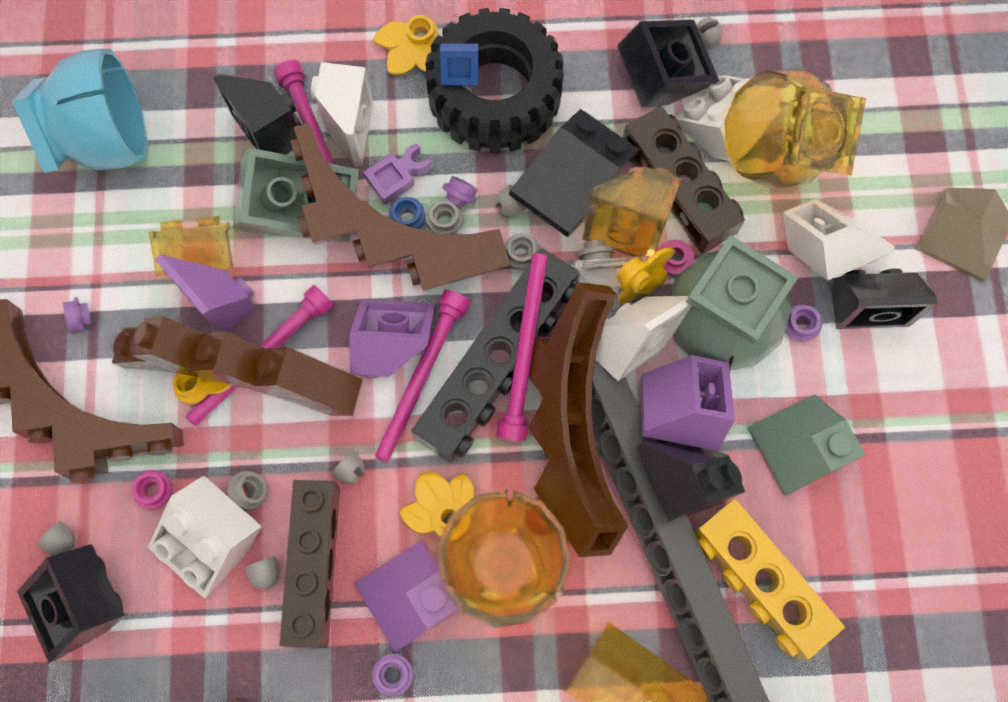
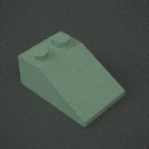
(273, 193)

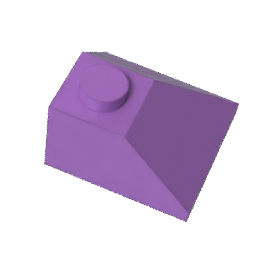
(211, 291)
(388, 335)
(406, 596)

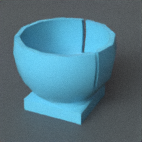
(84, 114)

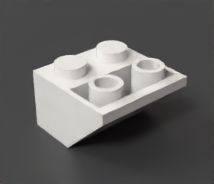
(705, 115)
(831, 240)
(203, 535)

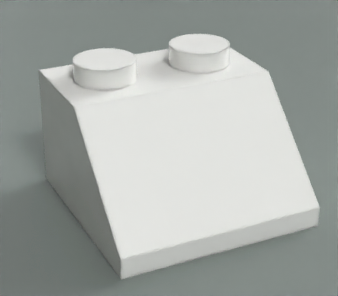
(345, 106)
(639, 333)

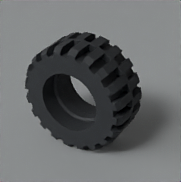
(507, 121)

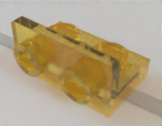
(200, 243)

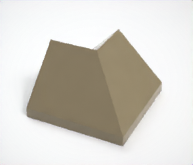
(966, 230)

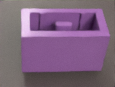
(688, 402)

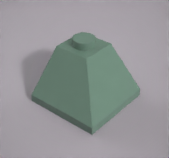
(805, 443)

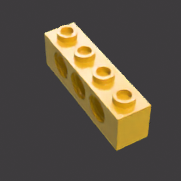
(815, 622)

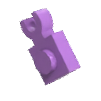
(393, 176)

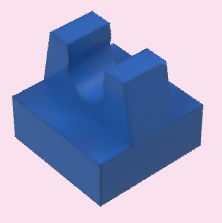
(459, 64)

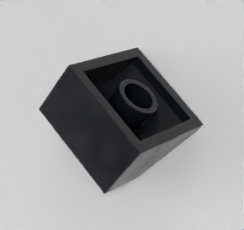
(666, 61)
(260, 112)
(880, 299)
(689, 476)
(70, 601)

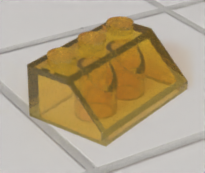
(632, 210)
(628, 672)

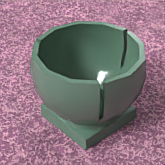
(736, 305)

